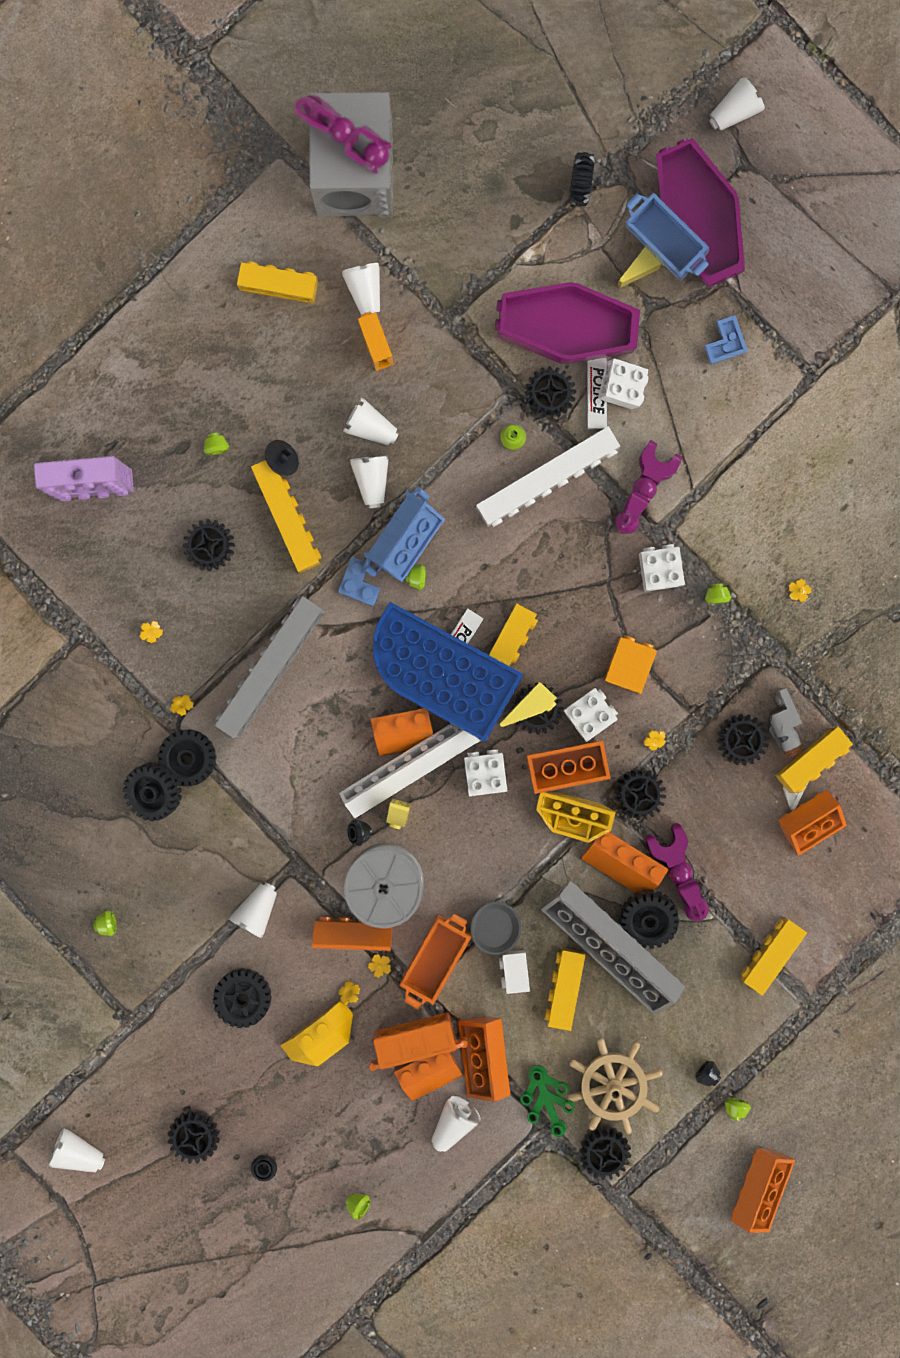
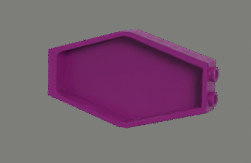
(705, 204)
(567, 323)

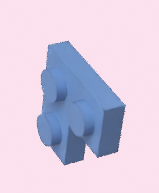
(731, 341)
(353, 584)

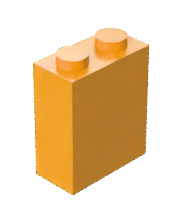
(375, 340)
(630, 664)

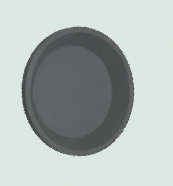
(495, 928)

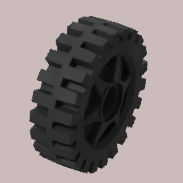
(201, 752)
(152, 791)
(650, 905)
(237, 1012)

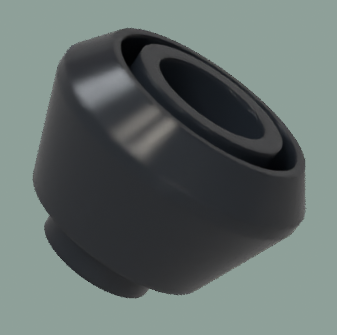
(358, 832)
(708, 1074)
(263, 1173)

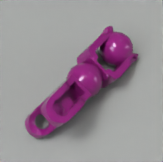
(344, 132)
(645, 487)
(680, 872)

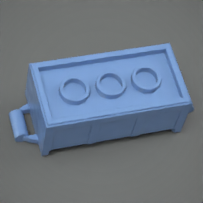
(666, 236)
(404, 537)

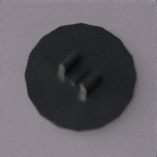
(281, 457)

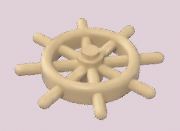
(614, 1086)

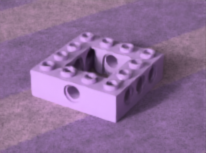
(79, 478)

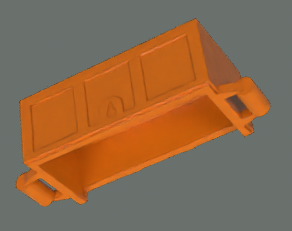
(435, 959)
(415, 1041)

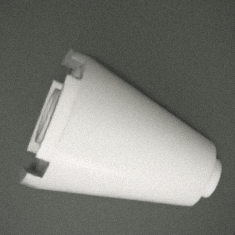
(737, 106)
(364, 286)
(370, 424)
(371, 478)
(255, 910)
(454, 1123)
(75, 1154)

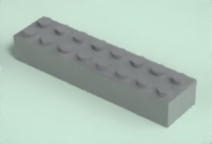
(269, 668)
(613, 948)

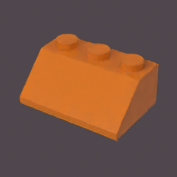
(401, 731)
(812, 822)
(427, 1074)

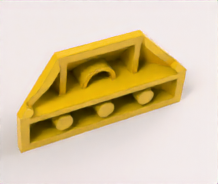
(574, 816)
(321, 1036)

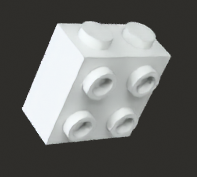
(623, 384)
(661, 568)
(591, 714)
(485, 773)

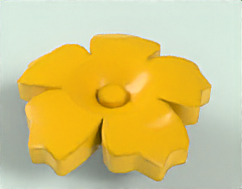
(799, 590)
(150, 631)
(181, 704)
(655, 740)
(379, 965)
(348, 993)

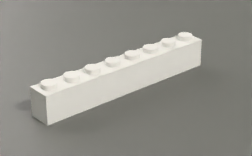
(547, 477)
(406, 769)

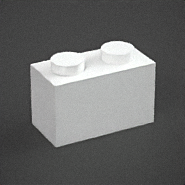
(515, 971)

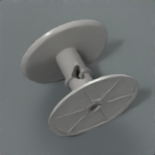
(379, 904)

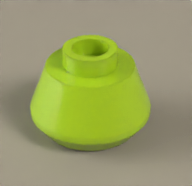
(518, 439)
(215, 444)
(417, 577)
(717, 594)
(105, 923)
(737, 1108)
(357, 1205)

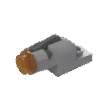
(783, 724)

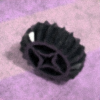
(581, 179)
(559, 391)
(200, 547)
(547, 722)
(753, 752)
(636, 802)
(199, 1151)
(600, 1168)

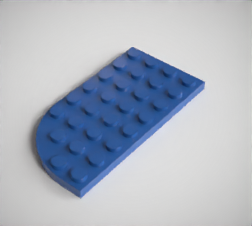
(442, 672)

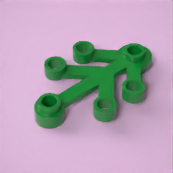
(547, 1097)

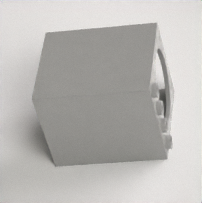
(339, 182)

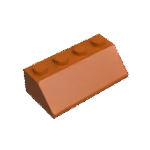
(568, 766)
(624, 863)
(349, 934)
(484, 1059)
(762, 1191)

